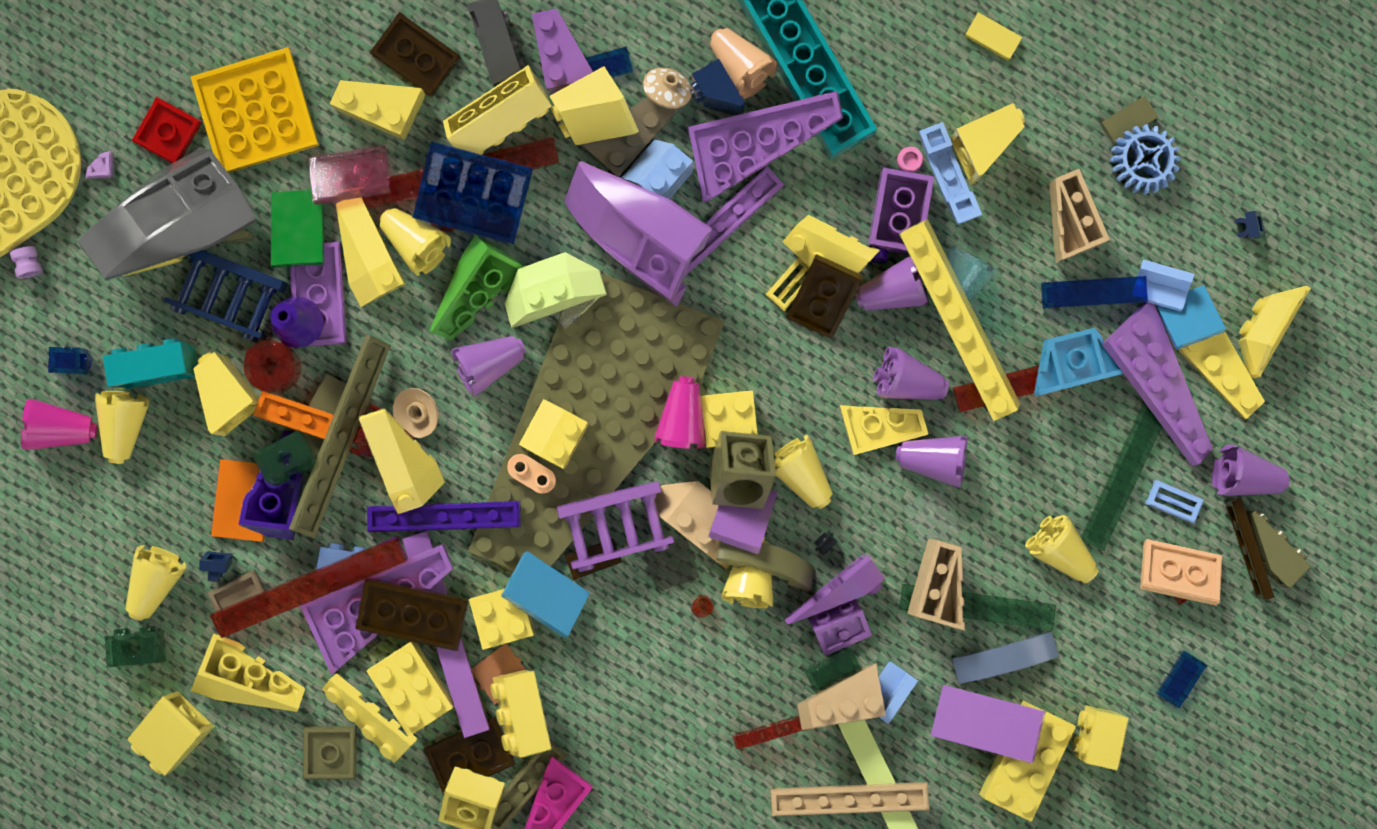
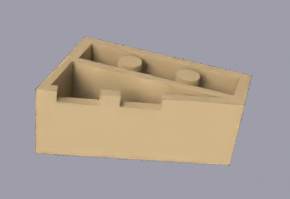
(938, 585)

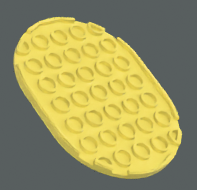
(36, 166)

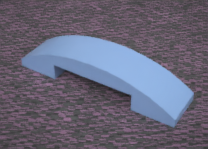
(948, 174)

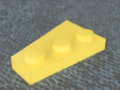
(880, 427)

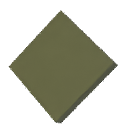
(329, 752)

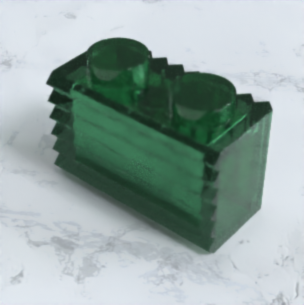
(832, 669)

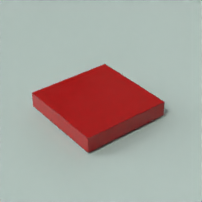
(166, 131)

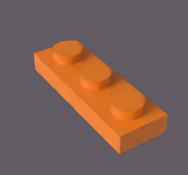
(293, 415)

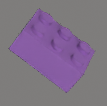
(899, 204)

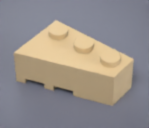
(1074, 217)
(844, 702)

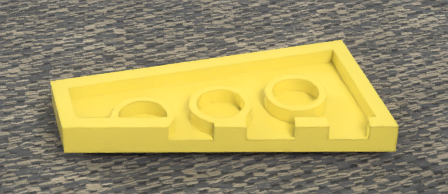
(367, 717)

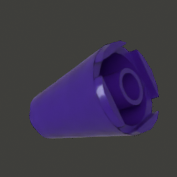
(297, 322)

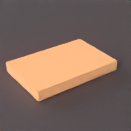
(1181, 572)

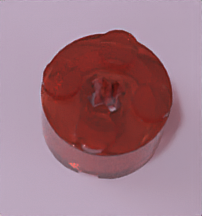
(260, 358)

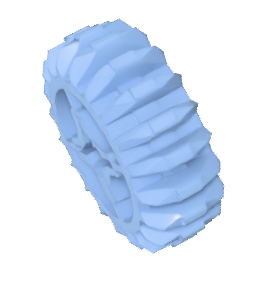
(1152, 166)

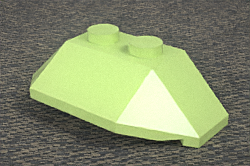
(551, 287)

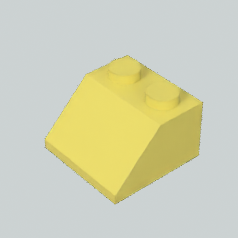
(554, 434)
(470, 800)

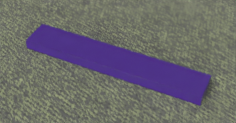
(445, 517)

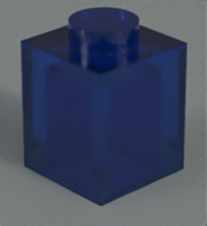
(69, 361)

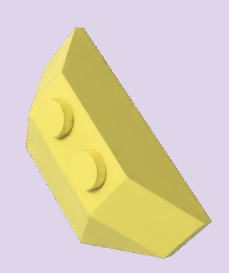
(1267, 327)

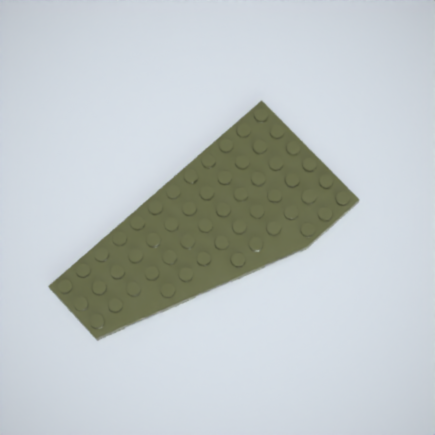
(616, 376)

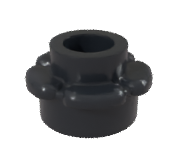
(825, 543)

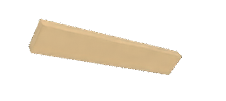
(850, 799)

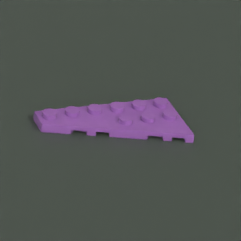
(745, 143)
(1150, 365)
(336, 614)

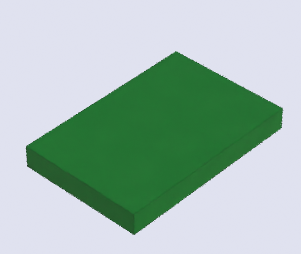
(296, 230)

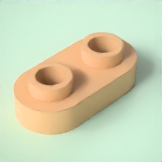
(531, 473)

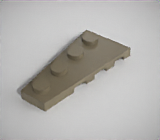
(621, 152)

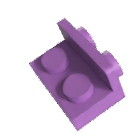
(840, 627)

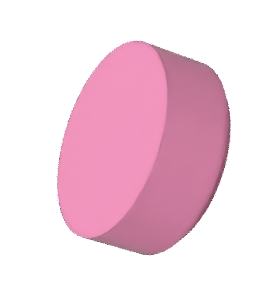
(910, 159)

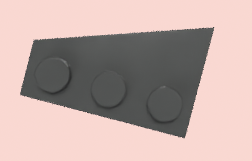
(495, 40)

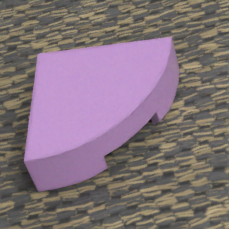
(101, 167)

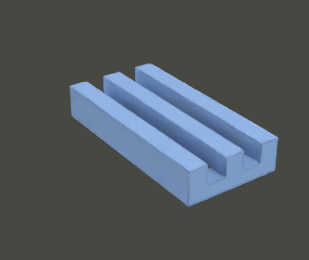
(1154, 493)

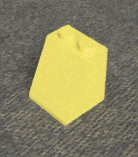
(593, 109)
(985, 139)
(223, 393)
(169, 733)

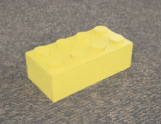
(498, 113)
(1021, 784)

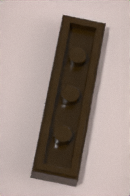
(1249, 548)

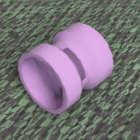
(26, 262)

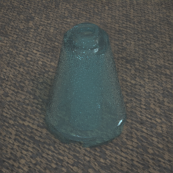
(970, 271)

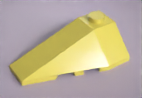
(367, 258)

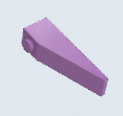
(851, 583)

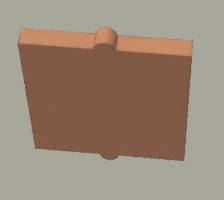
(496, 664)

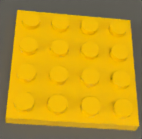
(255, 110)

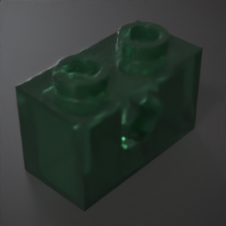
(271, 458)

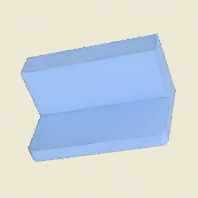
(1166, 285)
(895, 688)

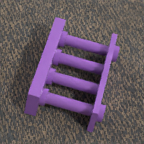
(622, 500)

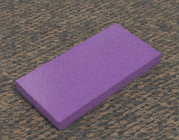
(325, 288)
(988, 723)

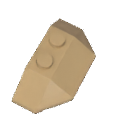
(691, 513)

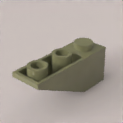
(1279, 558)

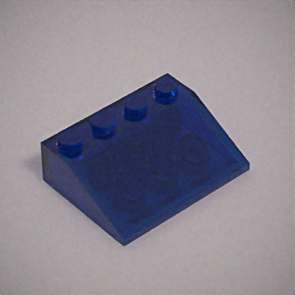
(472, 192)

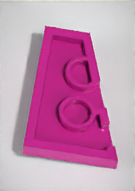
(557, 796)

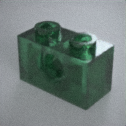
(121, 654)

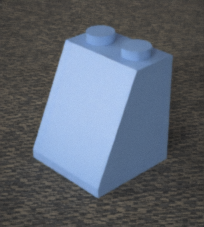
(660, 169)

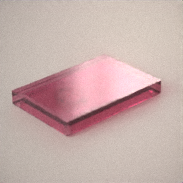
(349, 175)

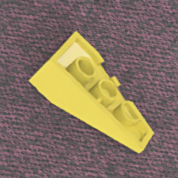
(405, 467)
(238, 678)

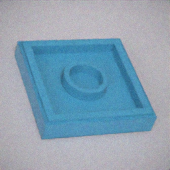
(1195, 322)

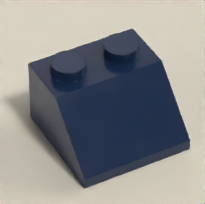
(716, 90)

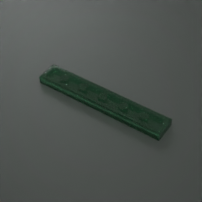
(1122, 479)
(997, 609)

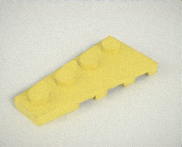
(1225, 371)

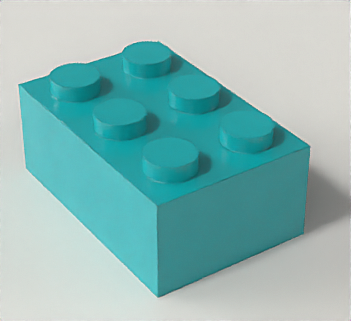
(150, 364)

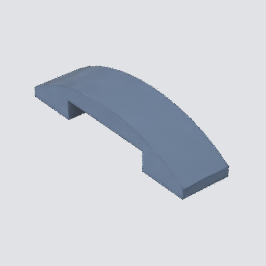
(1005, 658)

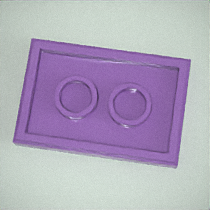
(742, 526)

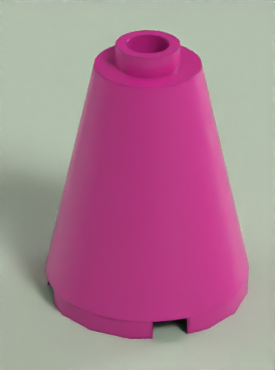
(682, 416)
(54, 426)

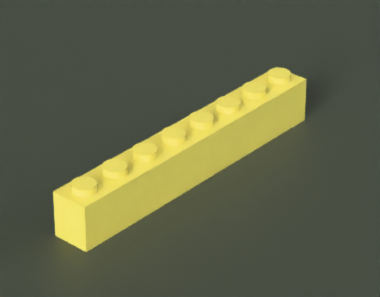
(960, 320)

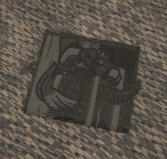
(671, 565)

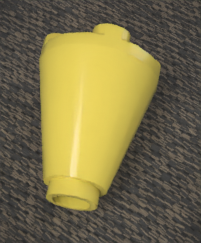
(1063, 549)

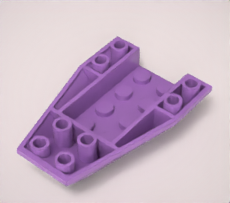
(637, 228)

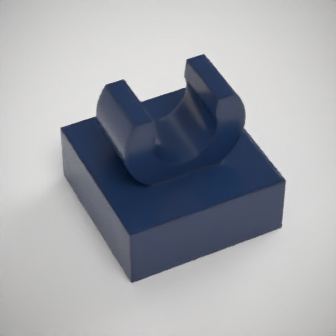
(1253, 224)
(216, 564)

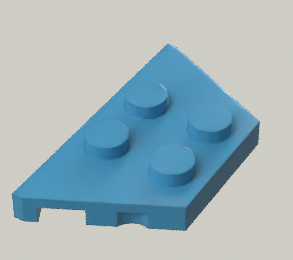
(1073, 362)

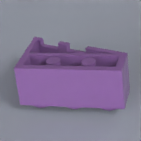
(559, 53)

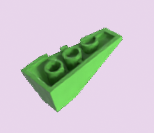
(476, 280)

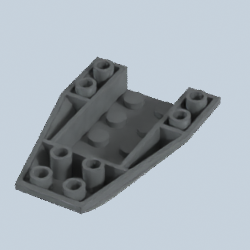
(168, 217)

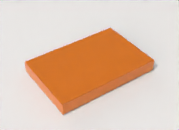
(233, 483)

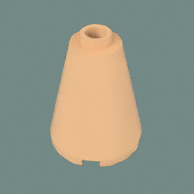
(742, 61)

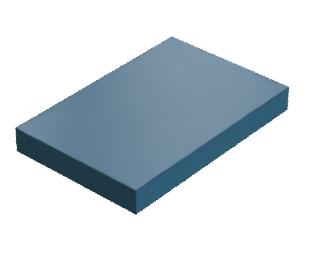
(545, 594)

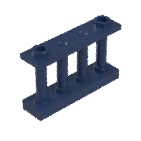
(246, 277)

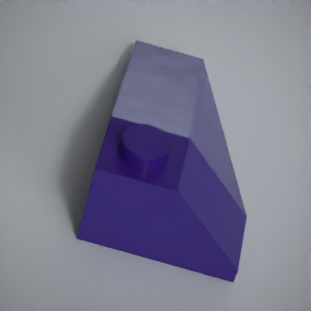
(270, 507)

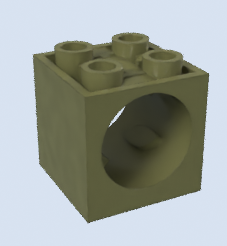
(742, 470)

